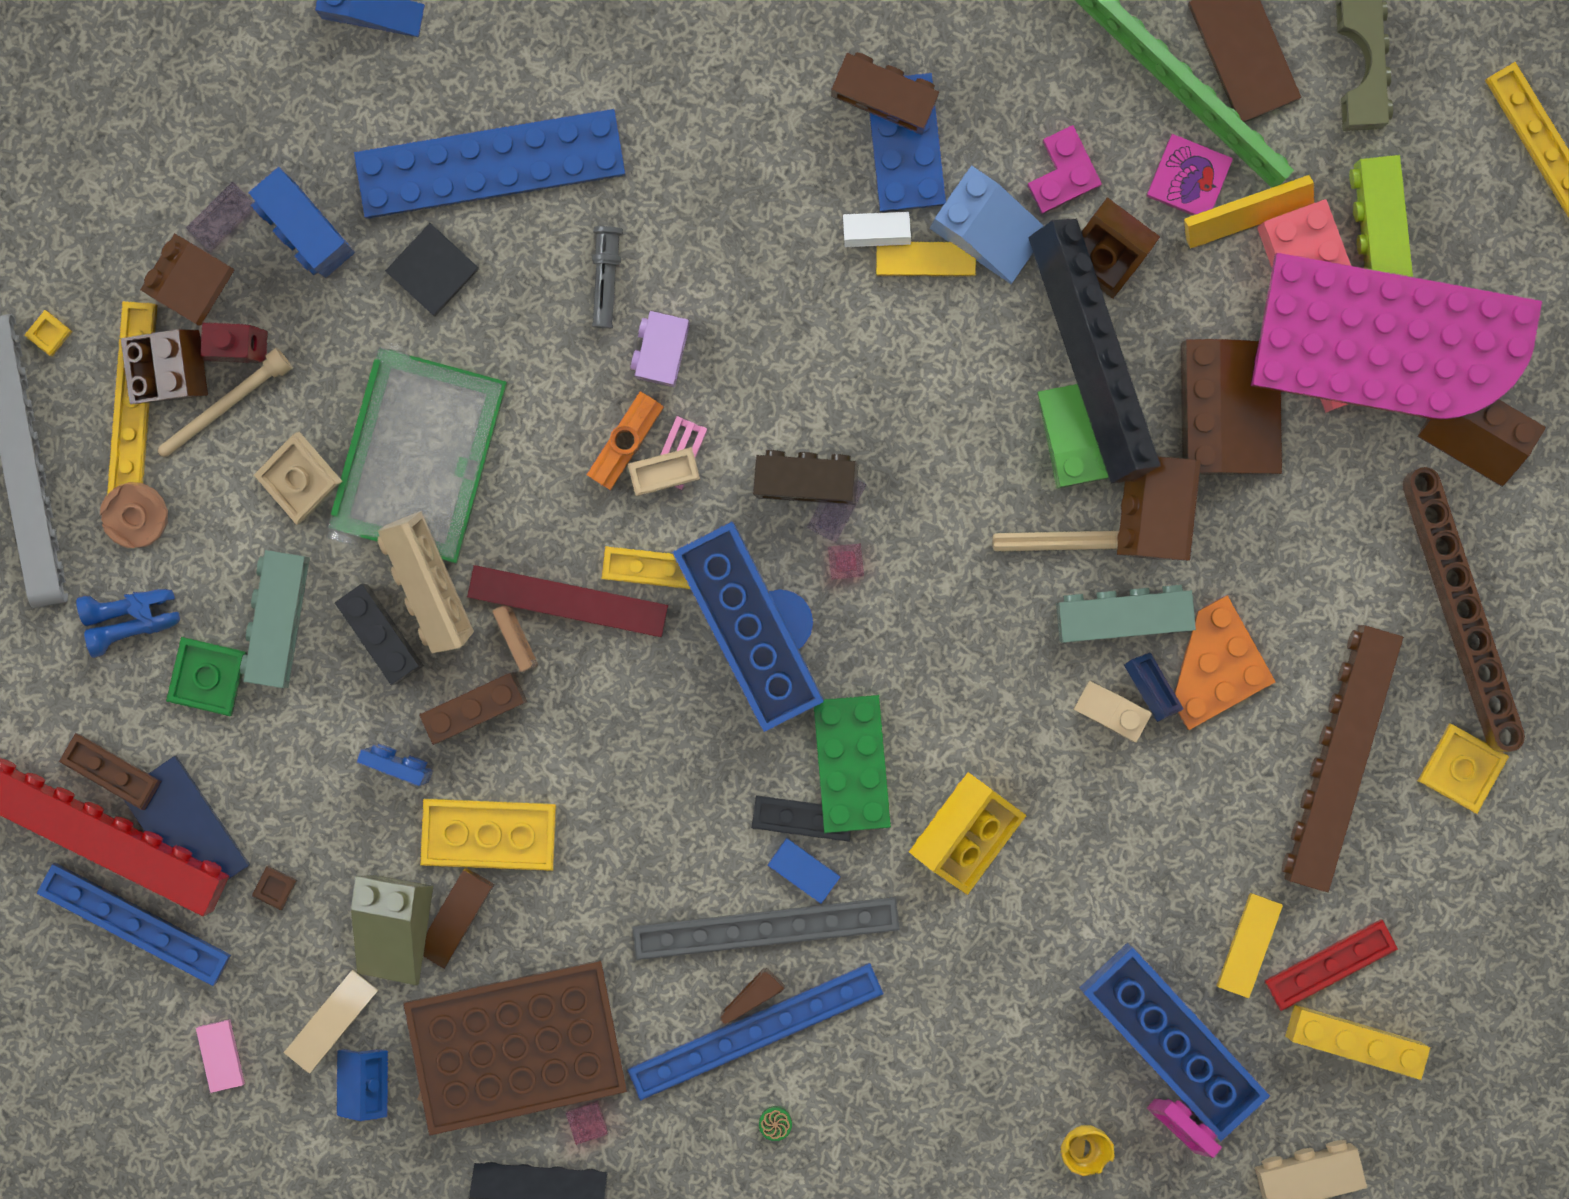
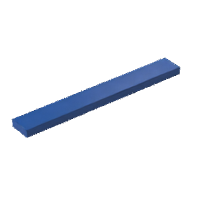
(755, 1031)

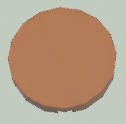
(134, 515)

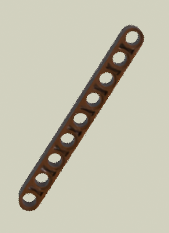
(1475, 621)

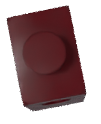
(233, 343)

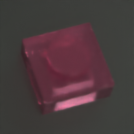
(845, 561)
(587, 1122)

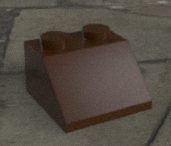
(1116, 245)
(187, 279)

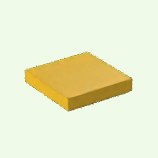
(1463, 768)

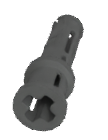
(606, 260)

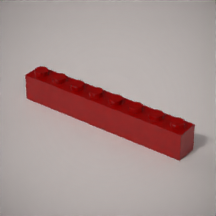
(109, 841)

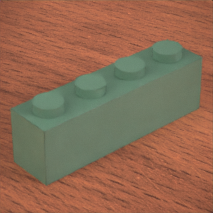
(1125, 616)
(275, 619)

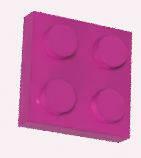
(1177, 1119)

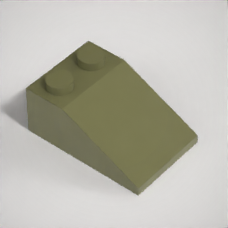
(390, 927)

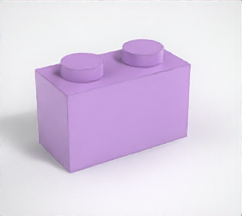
(661, 348)

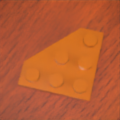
(1218, 665)

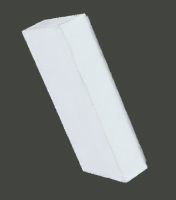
(876, 229)

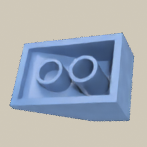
(987, 224)

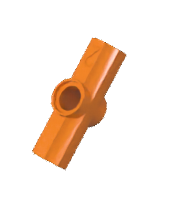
(636, 421)

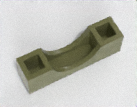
(1367, 104)

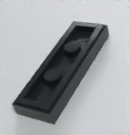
(792, 818)

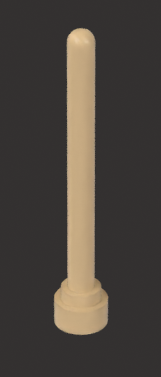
(274, 365)

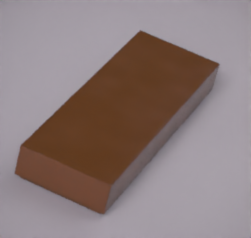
(110, 771)

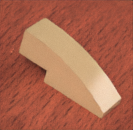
(331, 1021)

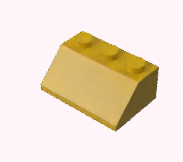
(967, 833)

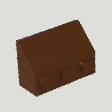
(1488, 440)
(1160, 511)

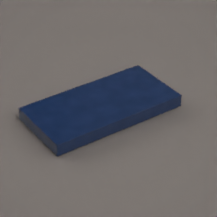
(187, 820)

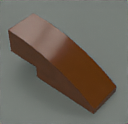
(456, 917)

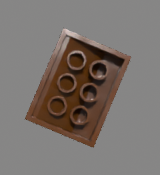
(1223, 416)

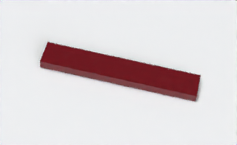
(567, 601)

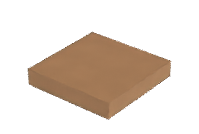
(515, 638)

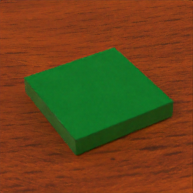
(206, 676)

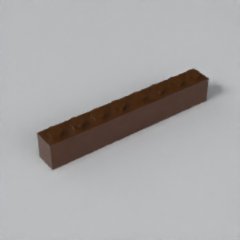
(1342, 758)

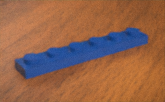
(133, 924)

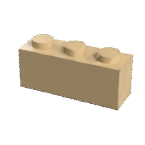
(1312, 1173)

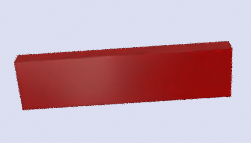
(1331, 964)

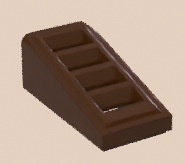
(760, 989)

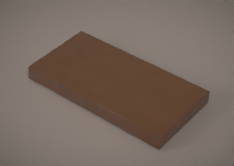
(1245, 55)

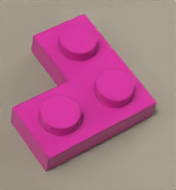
(1072, 175)

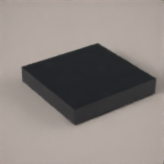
(432, 269)

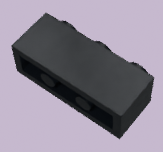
(379, 634)

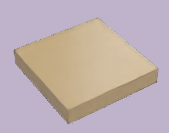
(298, 478)

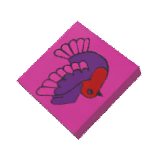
(1189, 176)

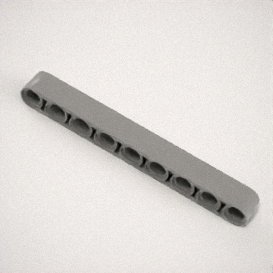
(26, 478)

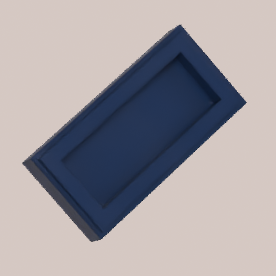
(1153, 687)

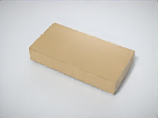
(663, 471)

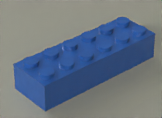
(748, 626)
(1174, 1041)

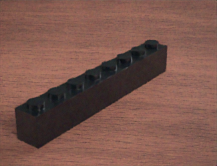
(1094, 351)

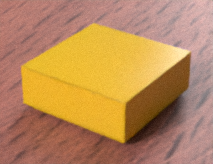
(48, 333)

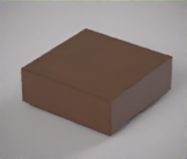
(274, 888)

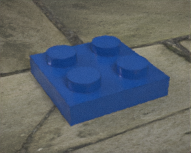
(384, 760)

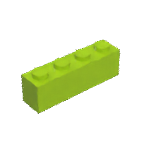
(1381, 215)

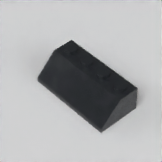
(529, 1182)

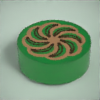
(775, 1123)

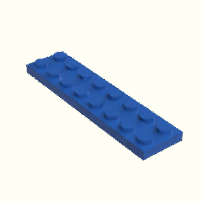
(489, 163)

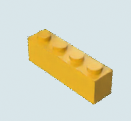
(1357, 1042)

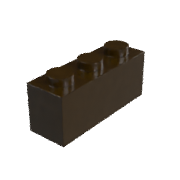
(806, 478)

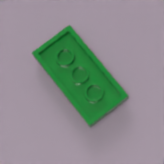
(852, 764)

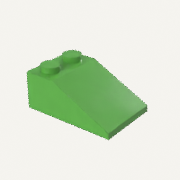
(1070, 437)

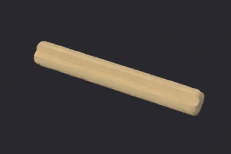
(1055, 541)

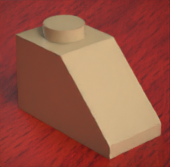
(1112, 711)

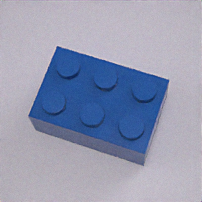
(300, 224)

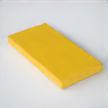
(488, 834)

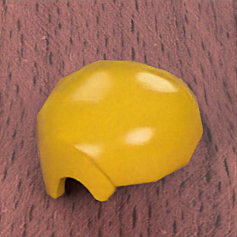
(1099, 1155)

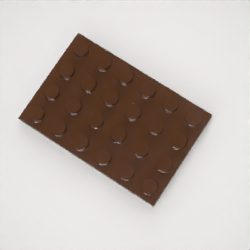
(514, 1047)

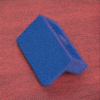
(362, 1084)

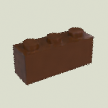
(885, 92)
(473, 708)

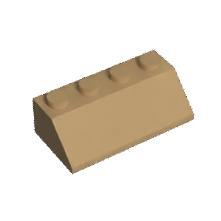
(425, 583)

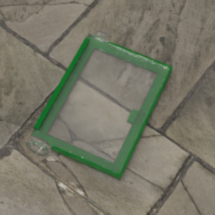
(416, 450)

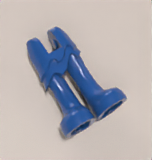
(135, 604)

